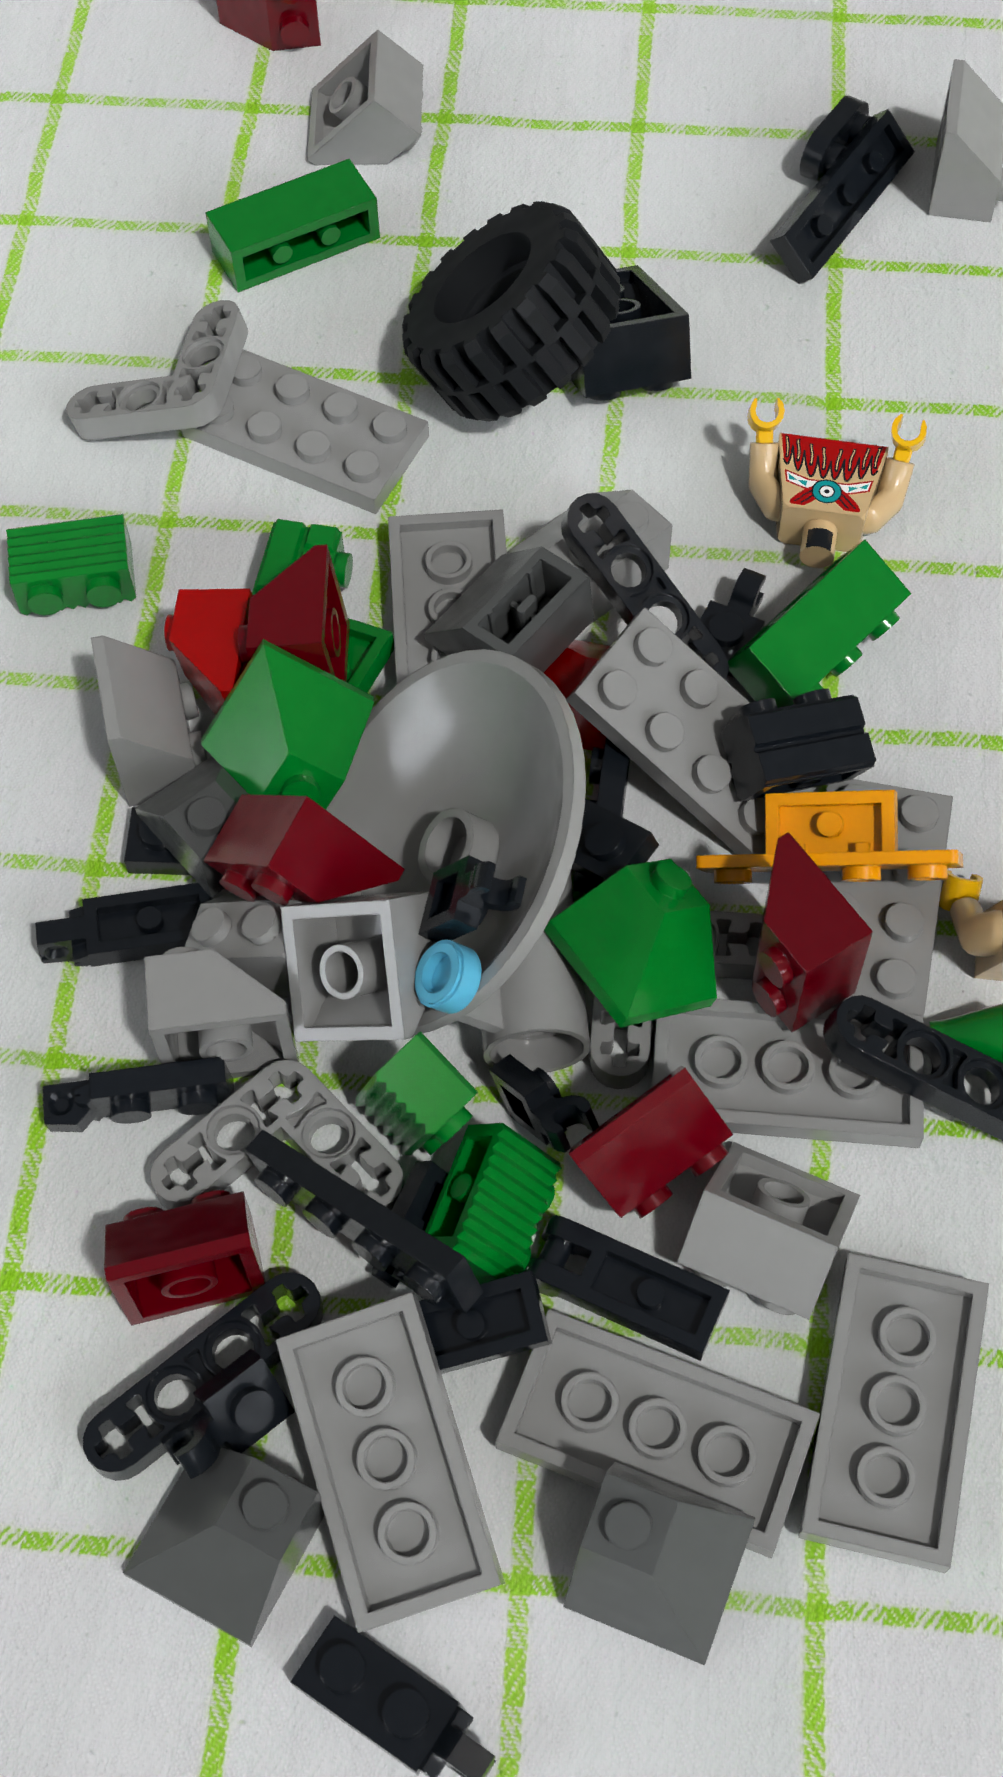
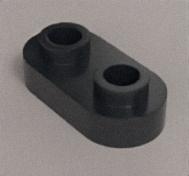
(833, 136)

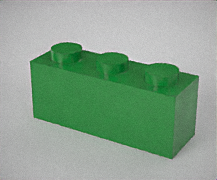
(293, 225)
(821, 628)

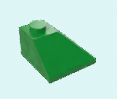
(288, 727)
(641, 943)

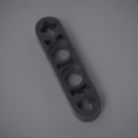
(655, 585)
(948, 1057)
(196, 1365)

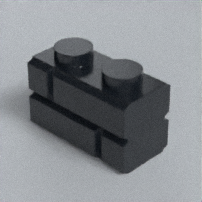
(797, 745)

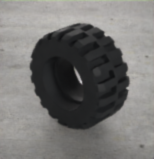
(512, 312)

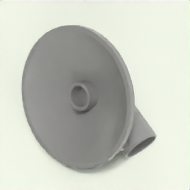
(489, 767)

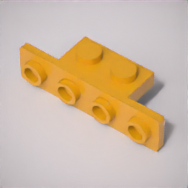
(839, 833)

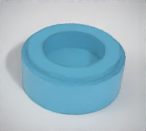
(448, 976)

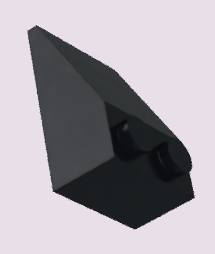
(645, 342)

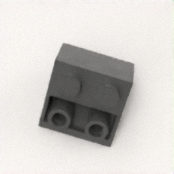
(519, 606)

